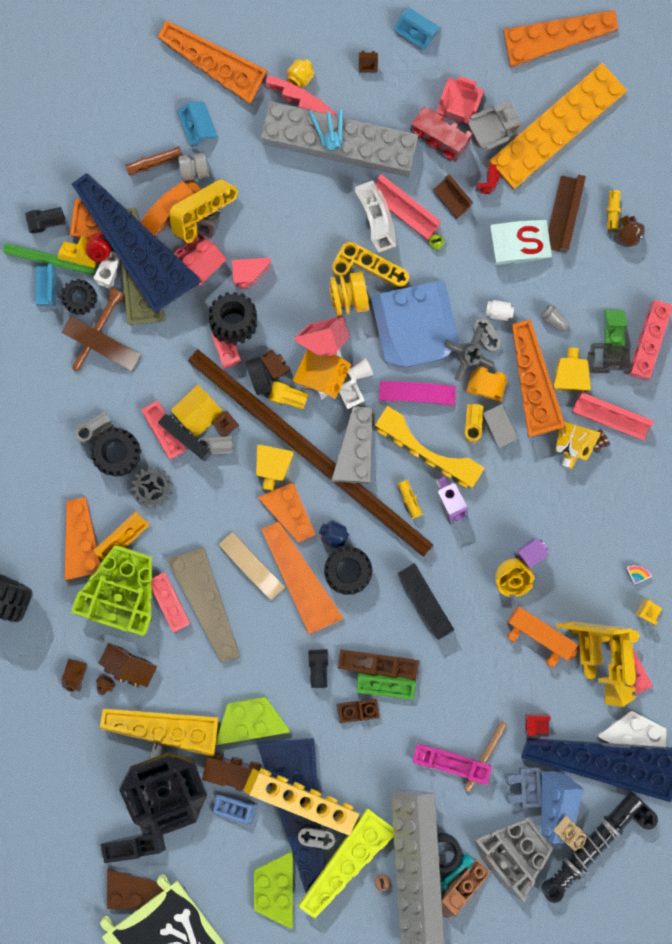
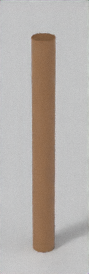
(488, 751)

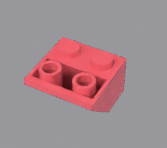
(201, 257)

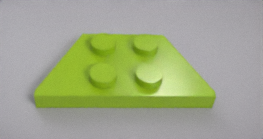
(250, 720)
(275, 890)

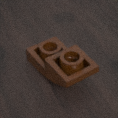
(357, 710)

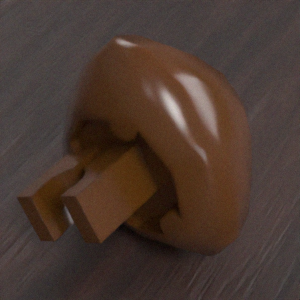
(631, 232)

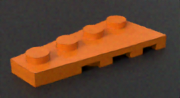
(80, 541)

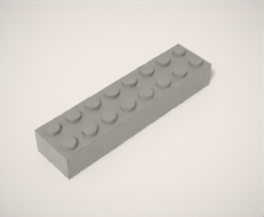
(362, 143)
(417, 867)

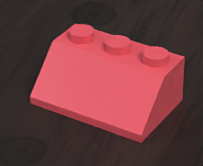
(324, 336)

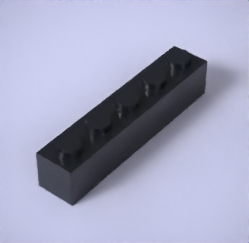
(185, 437)

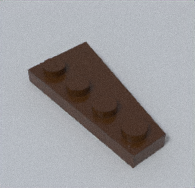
(129, 891)

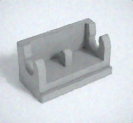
(501, 425)

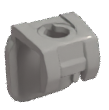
(494, 125)

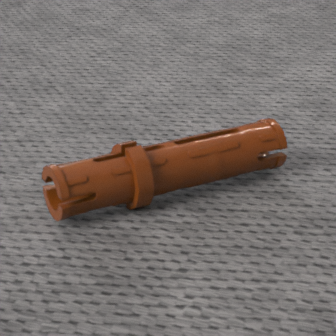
(158, 159)

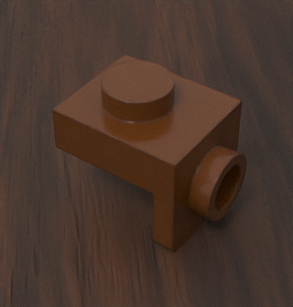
(73, 675)

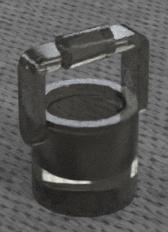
(614, 358)

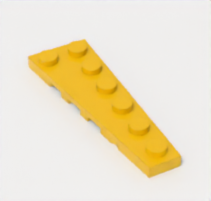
(173, 730)

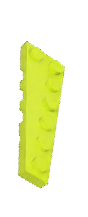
(353, 854)

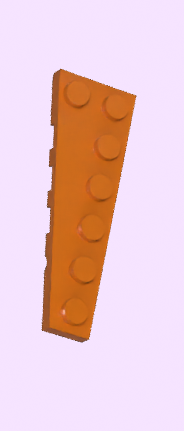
(543, 38)
(225, 67)
(538, 396)
(307, 592)

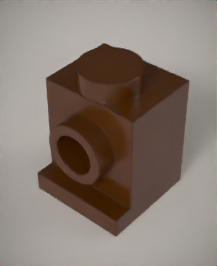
(275, 364)

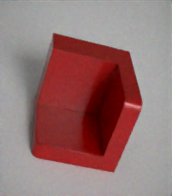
(536, 724)

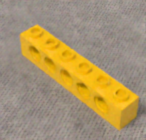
(343, 822)

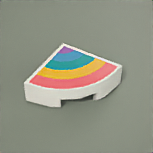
(638, 573)

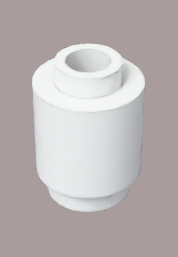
(499, 310)

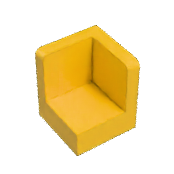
(648, 611)

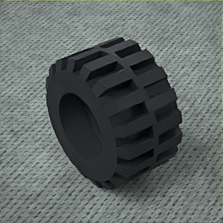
(233, 304)
(99, 452)
(362, 580)

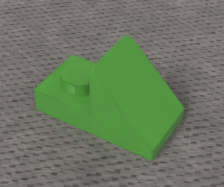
(614, 327)

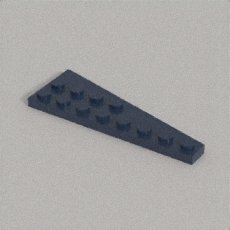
(148, 261)
(296, 762)
(621, 765)

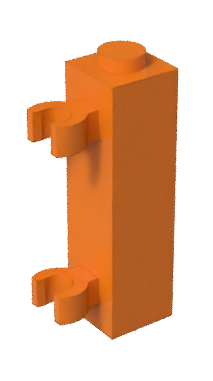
(543, 634)

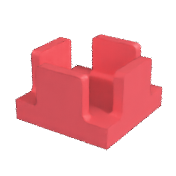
(459, 100)

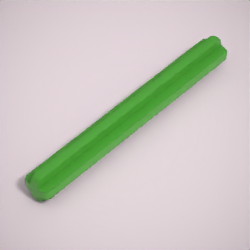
(45, 258)

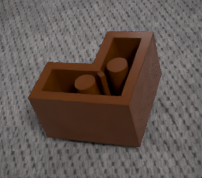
(127, 666)

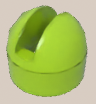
(438, 245)

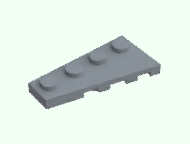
(355, 453)

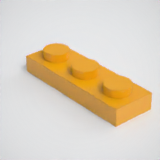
(123, 534)

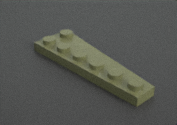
(137, 307)

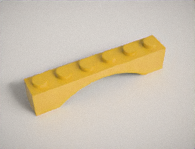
(395, 426)

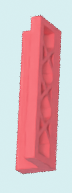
(408, 209)
(612, 416)

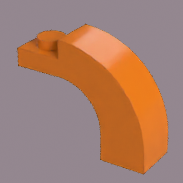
(158, 215)

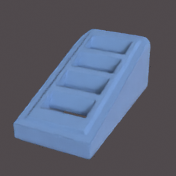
(236, 802)

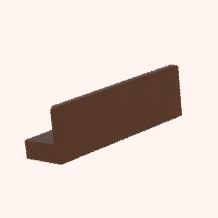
(565, 212)

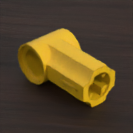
(282, 394)
(473, 421)

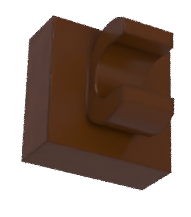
(368, 62)
(225, 423)

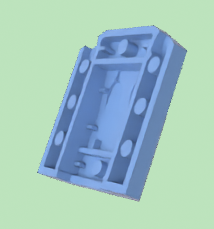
(414, 324)

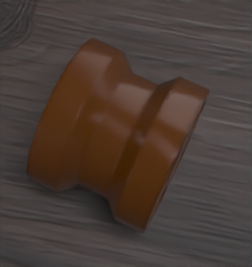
(601, 442)

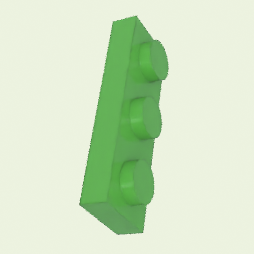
(386, 685)

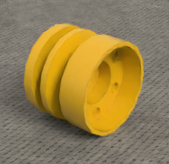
(349, 293)

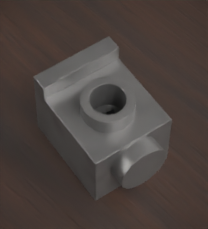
(211, 221)

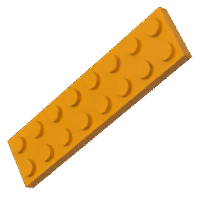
(558, 126)

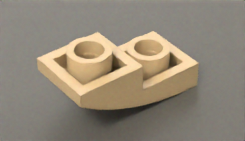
(570, 834)

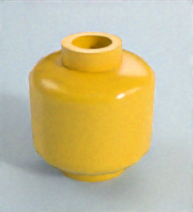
(300, 73)

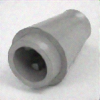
(554, 317)

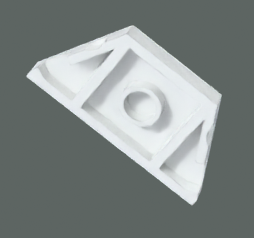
(635, 730)

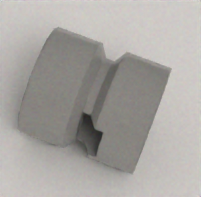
(193, 166)

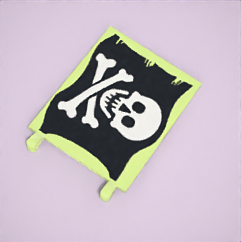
(163, 920)

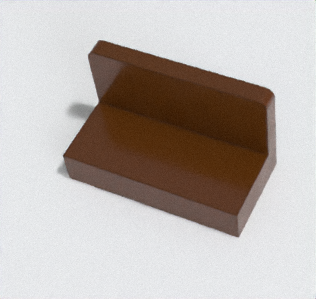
(453, 196)

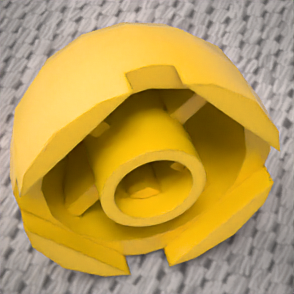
(514, 577)

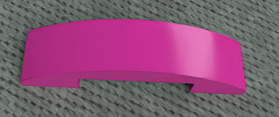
(417, 392)
(452, 763)

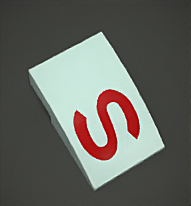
(520, 241)

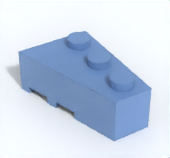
(559, 799)

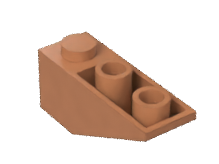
(463, 888)

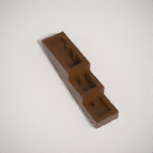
(101, 343)
(378, 664)

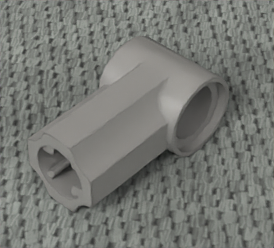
(95, 426)
(219, 445)

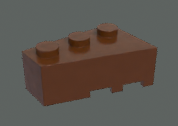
(228, 771)

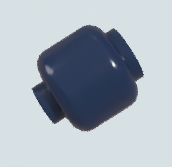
(333, 534)

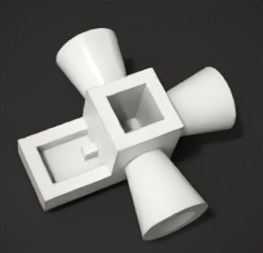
(349, 390)

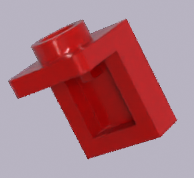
(492, 177)

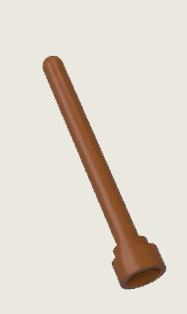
(115, 297)

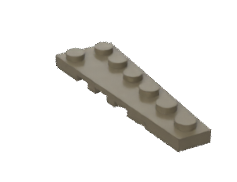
(202, 592)

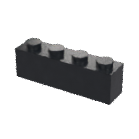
(425, 601)

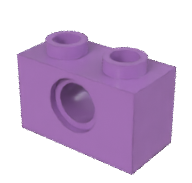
(532, 552)

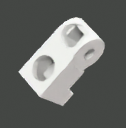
(108, 271)

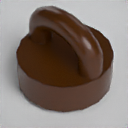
(106, 683)

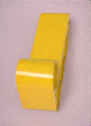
(198, 206)
(372, 269)

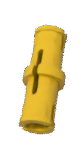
(613, 210)
(409, 499)

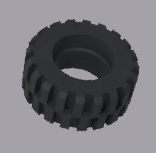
(13, 599)

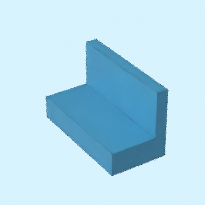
(416, 28)
(196, 122)
(45, 285)

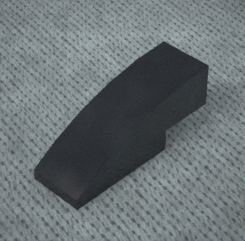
(132, 847)

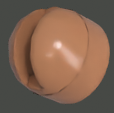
(386, 882)

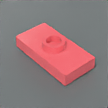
(227, 353)

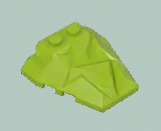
(119, 592)

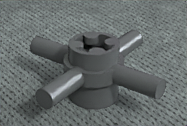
(474, 357)

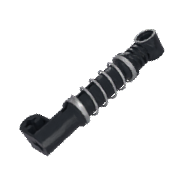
(596, 842)

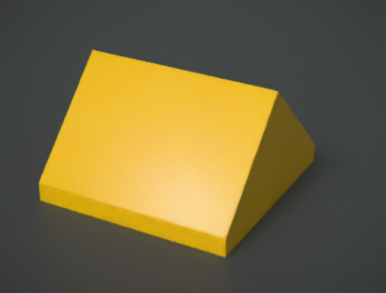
(197, 411)

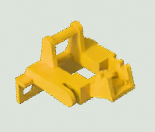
(622, 658)

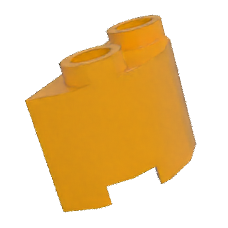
(487, 384)

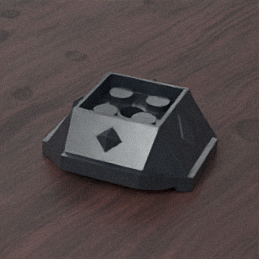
(165, 809)

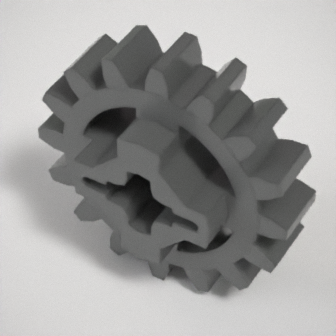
(149, 496)

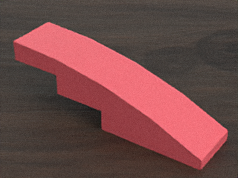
(297, 95)

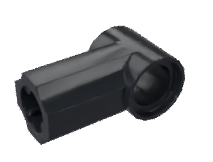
(40, 220)
(318, 665)

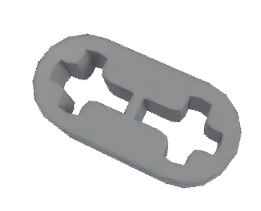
(490, 332)
(315, 842)

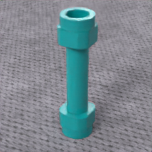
(466, 861)

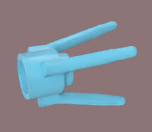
(332, 140)

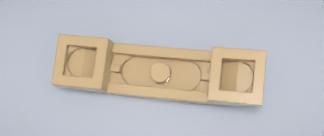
(251, 566)

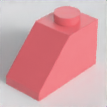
(248, 271)

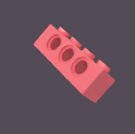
(650, 340)

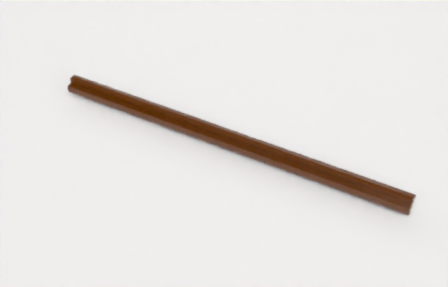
(309, 451)

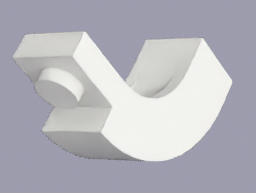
(379, 216)

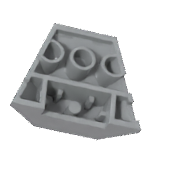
(515, 855)

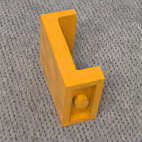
(322, 373)

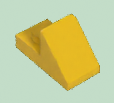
(76, 253)

